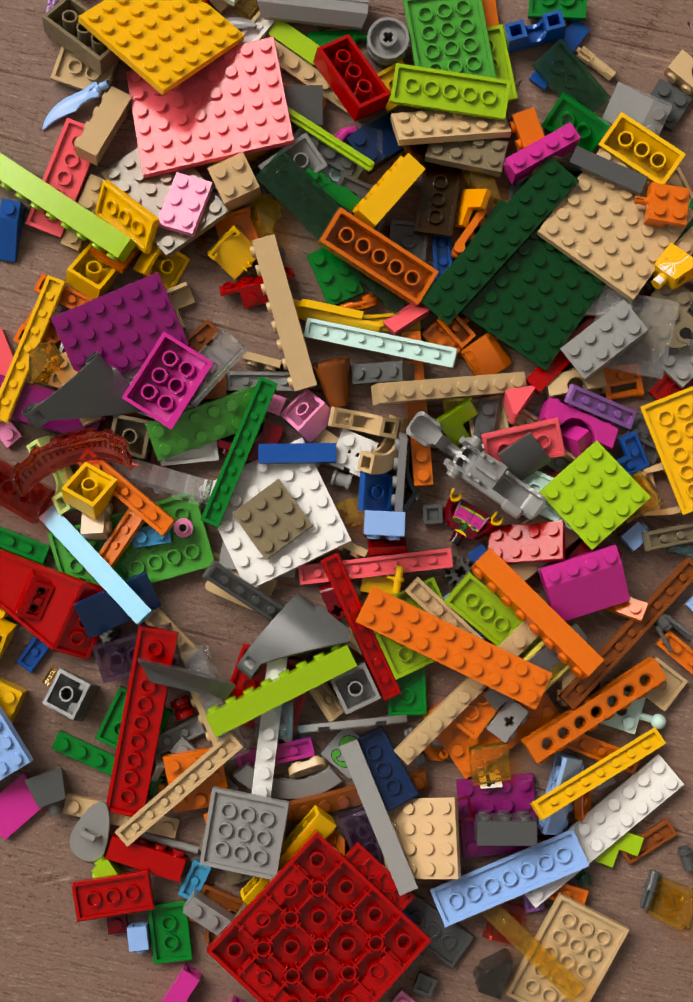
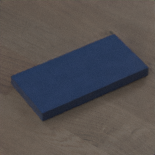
(103, 613)
(387, 769)

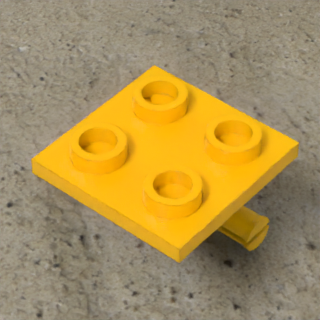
(387, 583)

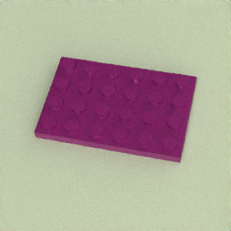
(120, 325)

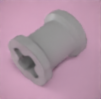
(341, 479)

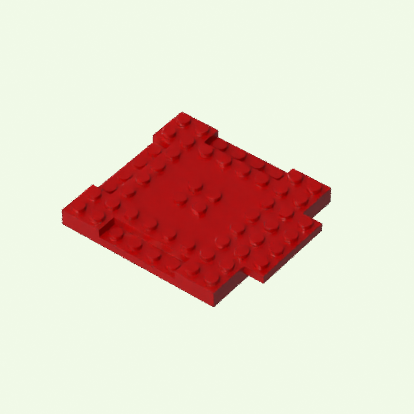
(322, 930)

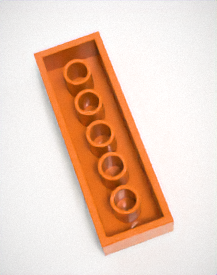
(377, 257)

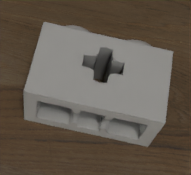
(504, 730)

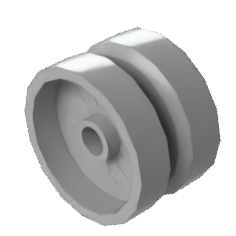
(387, 42)

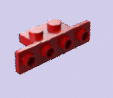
(250, 289)

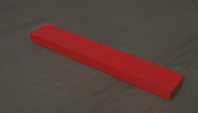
(540, 378)

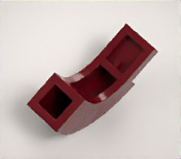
(270, 435)

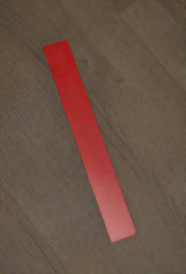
(364, 636)

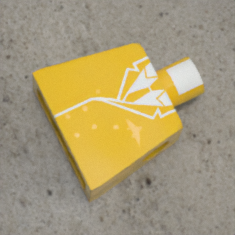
(672, 268)

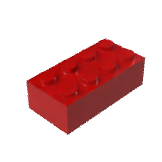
(351, 77)

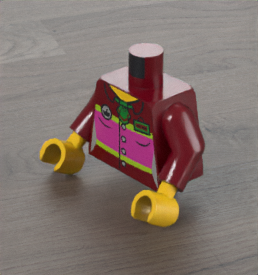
(467, 520)

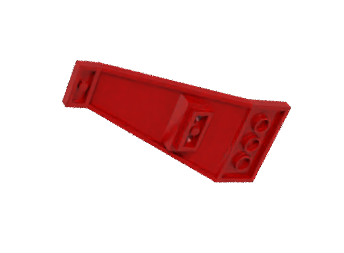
(55, 617)

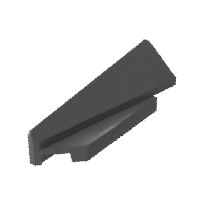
(186, 679)

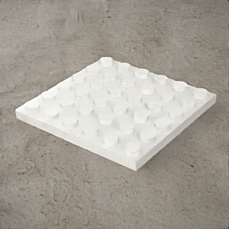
(311, 495)

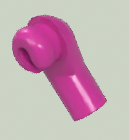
(343, 133)

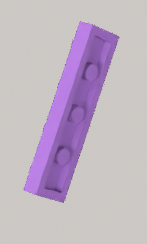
(600, 406)

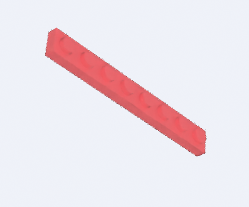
(381, 565)

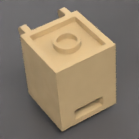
(235, 182)

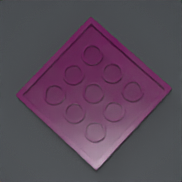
(513, 796)

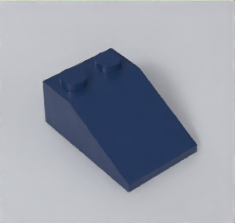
(376, 141)

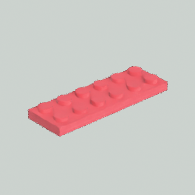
(64, 173)

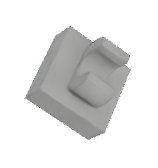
(158, 769)

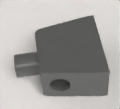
(48, 790)

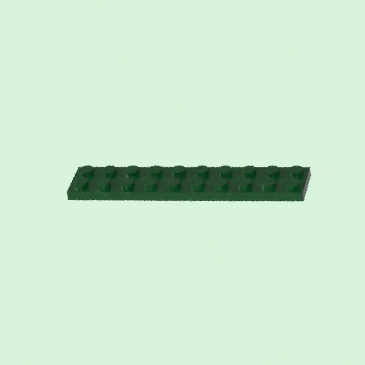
(499, 240)

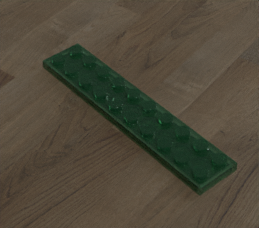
(314, 210)

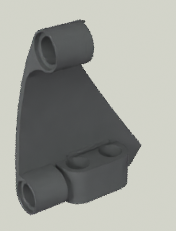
(89, 393)
(294, 631)

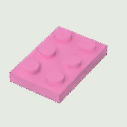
(185, 204)

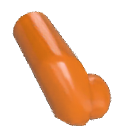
(436, 754)

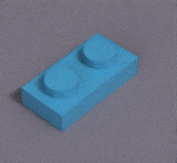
(148, 536)
(195, 878)

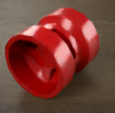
(181, 703)

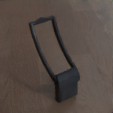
(415, 493)

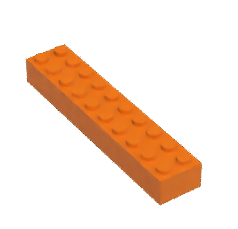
(454, 647)

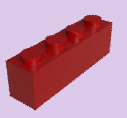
(149, 856)

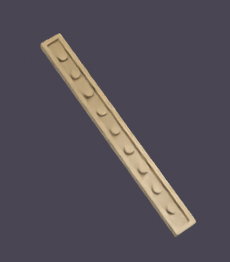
(456, 701)

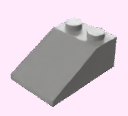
(639, 106)
(303, 153)

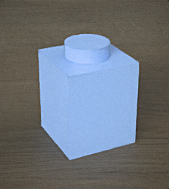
(632, 535)
(139, 936)

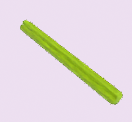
(330, 140)

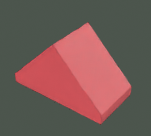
(516, 400)

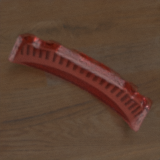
(68, 450)

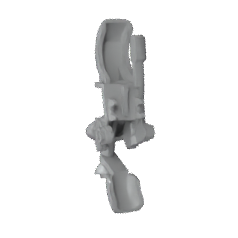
(478, 468)

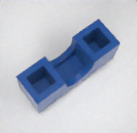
(547, 30)

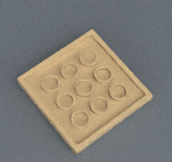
(429, 836)

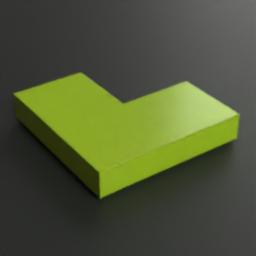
(454, 418)
(628, 842)

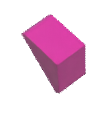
(576, 439)

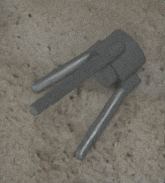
(664, 623)

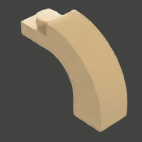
(363, 422)
(381, 459)

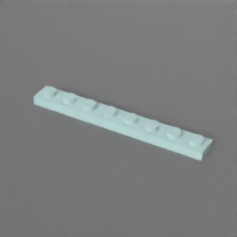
(380, 342)

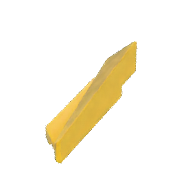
(333, 314)

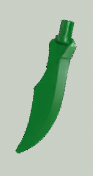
(324, 37)
(340, 194)

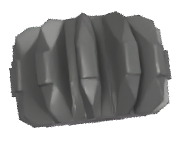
(456, 565)

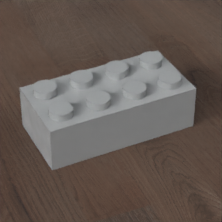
(604, 340)

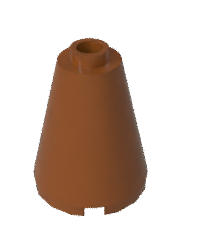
(334, 380)

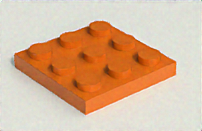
(201, 795)

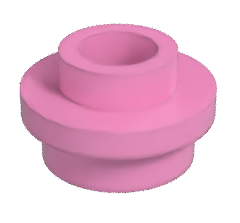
(189, 525)

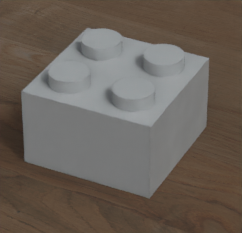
(355, 688)

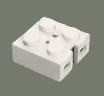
(349, 459)

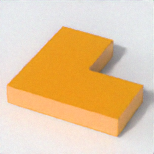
(470, 200)

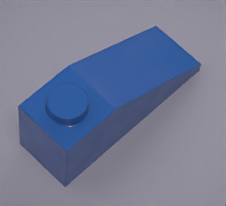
(11, 225)

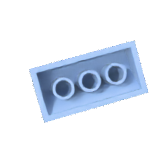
(563, 769)

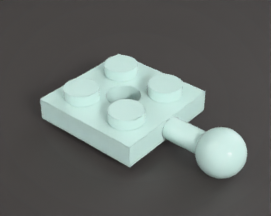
(629, 720)

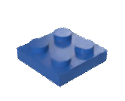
(375, 492)

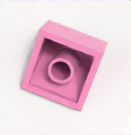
(307, 415)

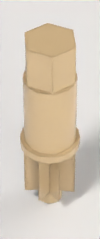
(594, 62)

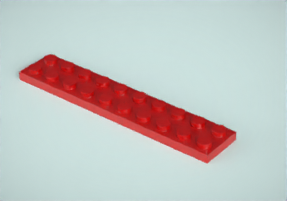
(140, 723)

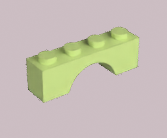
(61, 477)

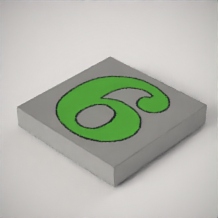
(333, 753)

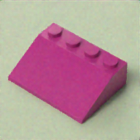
(167, 380)
(585, 583)

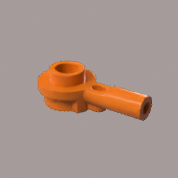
(367, 301)

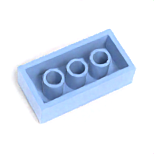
(384, 523)

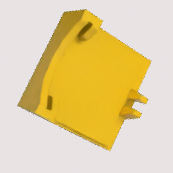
(232, 252)

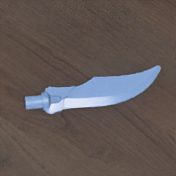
(73, 102)

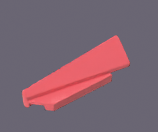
(406, 318)

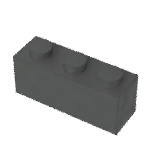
(382, 372)

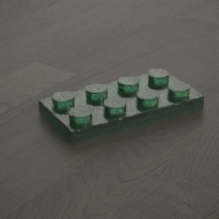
(567, 74)

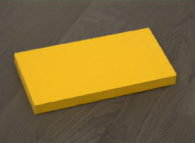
(127, 216)

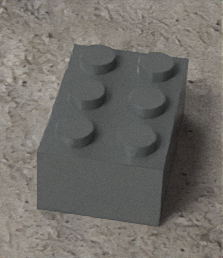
(504, 828)

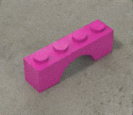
(554, 144)
(599, 430)

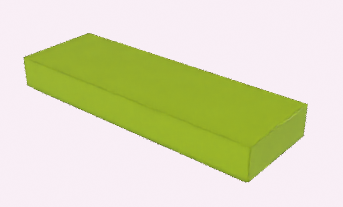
(294, 41)

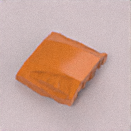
(485, 356)

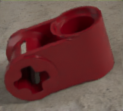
(330, 600)

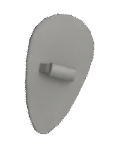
(91, 833)

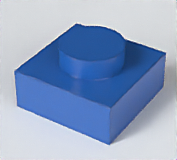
(476, 553)

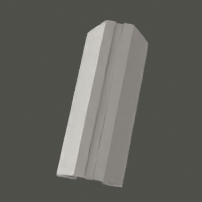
(327, 13)

